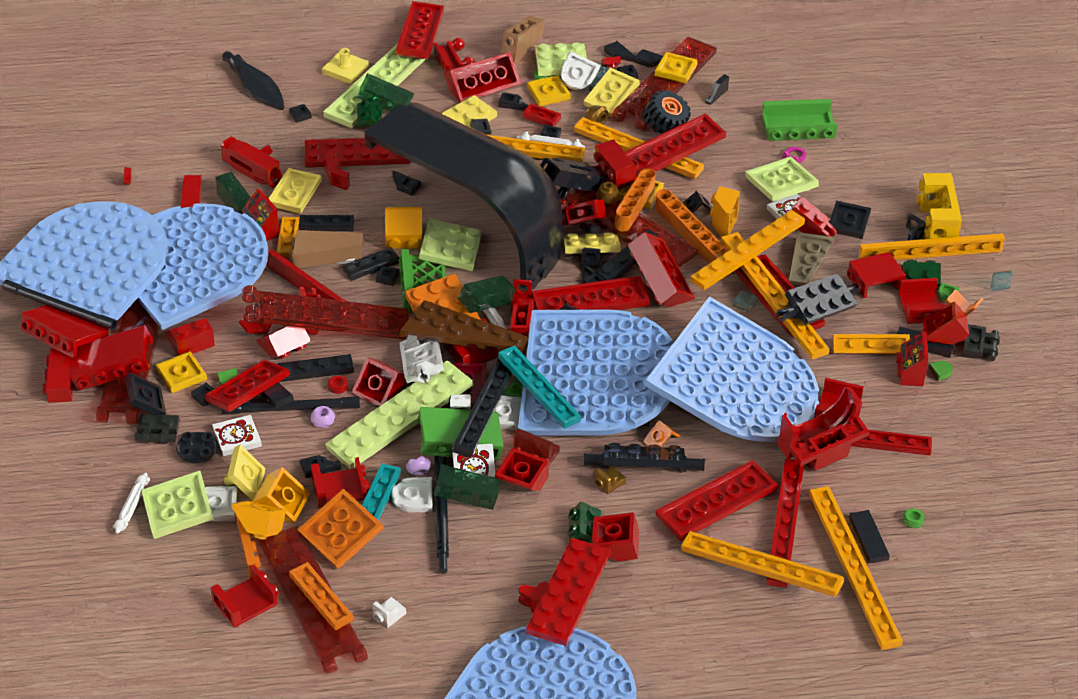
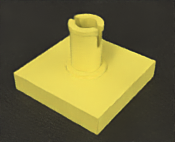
(345, 66)
(245, 472)

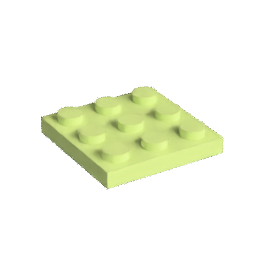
(552, 57)
(781, 179)
(450, 244)
(177, 504)

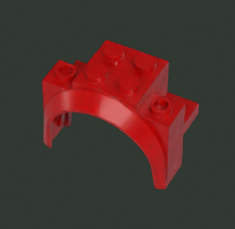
(826, 436)

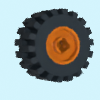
(666, 111)

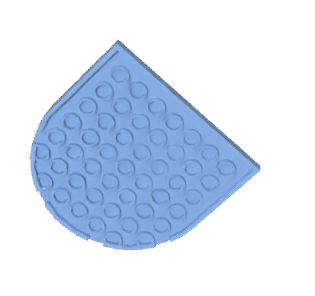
(90, 256)
(207, 261)
(597, 366)
(735, 375)
(540, 669)

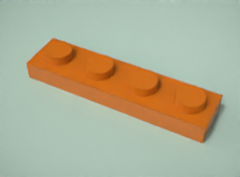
(248, 546)
(321, 596)

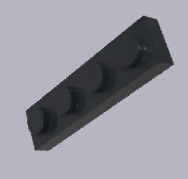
(619, 263)
(318, 367)

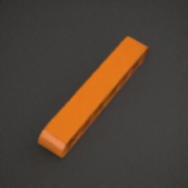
(689, 226)

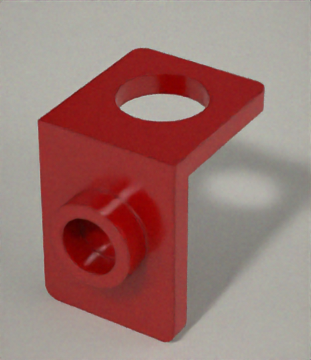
(525, 295)
(255, 327)

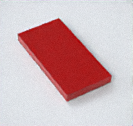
(247, 385)

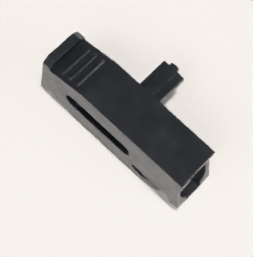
(572, 175)

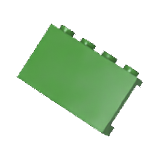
(798, 119)
(442, 427)

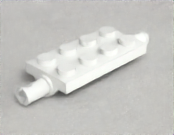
(420, 358)

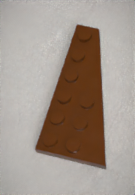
(459, 329)

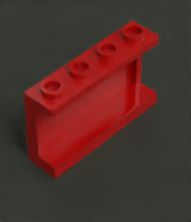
(60, 329)
(111, 358)

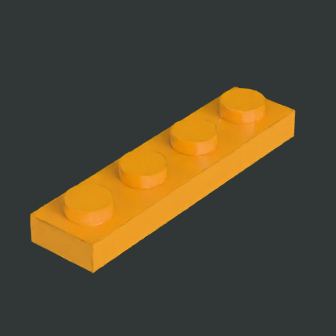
(868, 343)

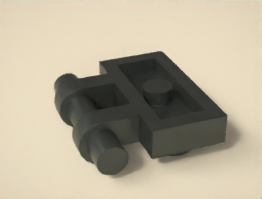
(975, 346)
(157, 428)

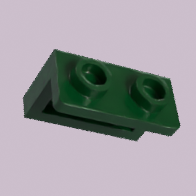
(368, 112)
(922, 270)
(581, 521)

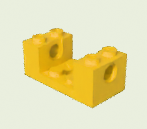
(940, 200)

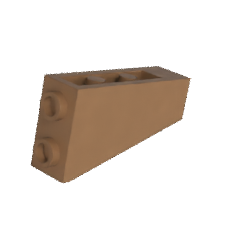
(522, 37)
(325, 247)

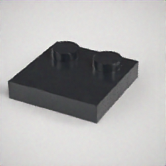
(850, 219)
(145, 394)

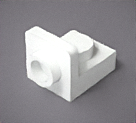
(460, 402)
(388, 612)

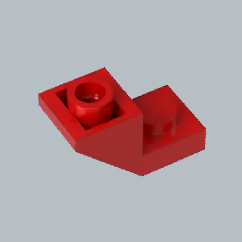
(335, 173)

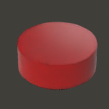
(127, 175)
(337, 384)

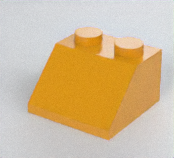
(724, 210)
(403, 227)
(283, 491)
(259, 518)

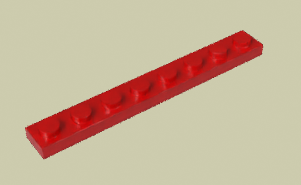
(786, 514)

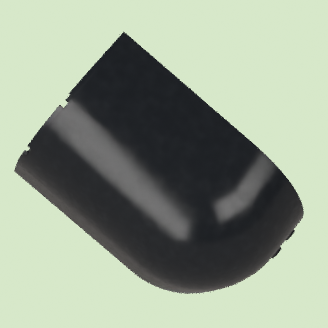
(493, 170)

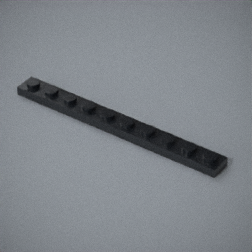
(483, 410)

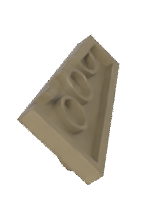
(808, 256)

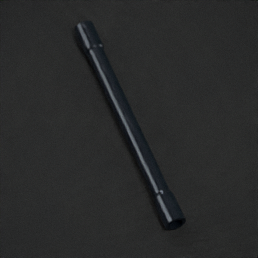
(101, 320)
(344, 403)

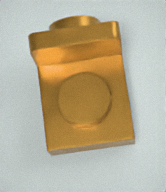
(609, 479)

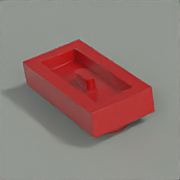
(541, 115)

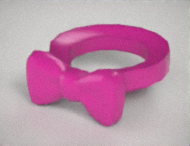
(786, 154)

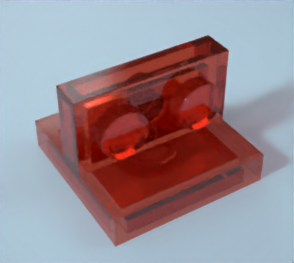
(535, 445)

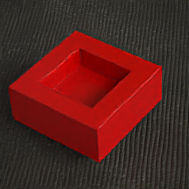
(611, 62)

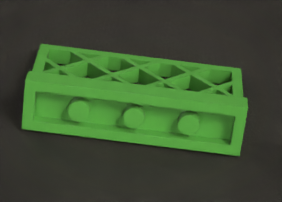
(408, 269)

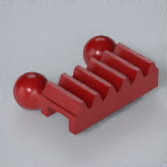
(448, 57)

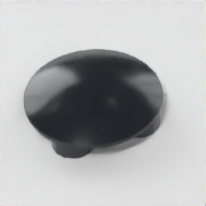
(196, 447)

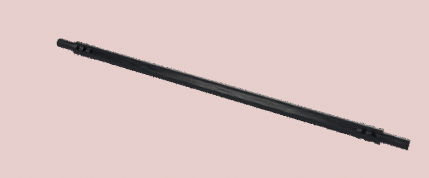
(441, 518)

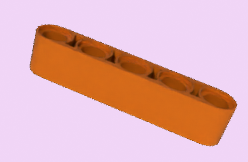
(635, 200)

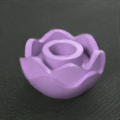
(322, 417)
(418, 466)

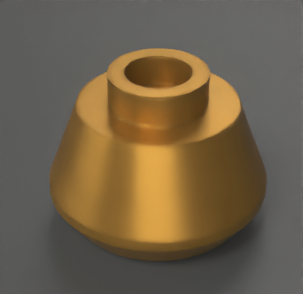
(598, 114)
(608, 192)

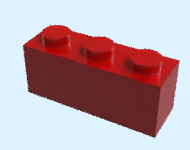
(615, 162)
(57, 377)

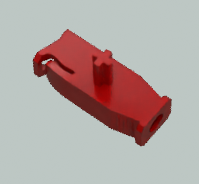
(252, 161)

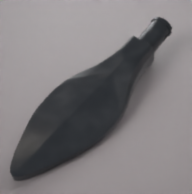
(255, 81)

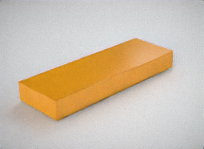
(287, 231)

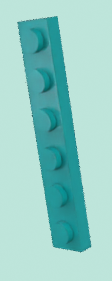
(539, 387)

